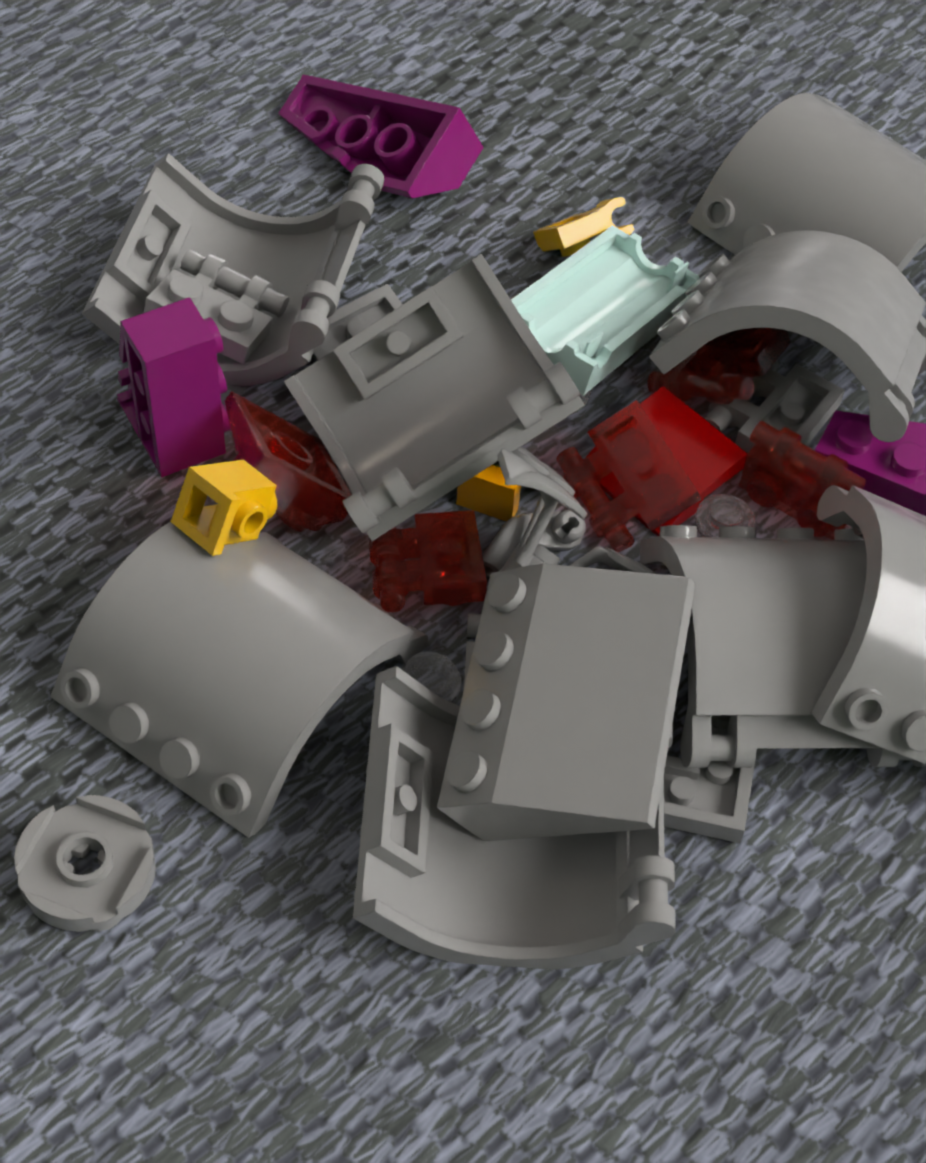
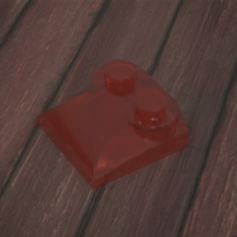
(306, 478)

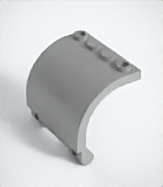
(817, 171)
(299, 255)
(822, 290)
(431, 396)
(764, 636)
(222, 664)
(882, 673)
(497, 900)

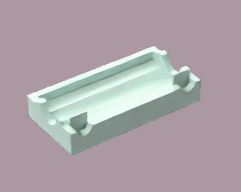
(602, 305)

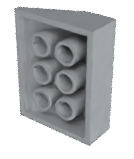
(568, 703)

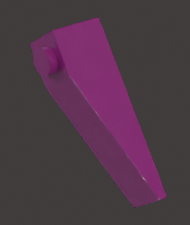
(411, 140)

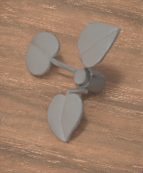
(526, 470)

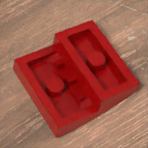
(697, 445)

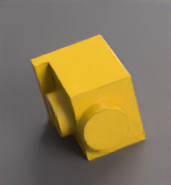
(242, 508)

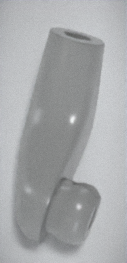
(561, 534)

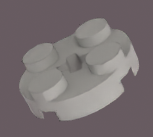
(93, 899)

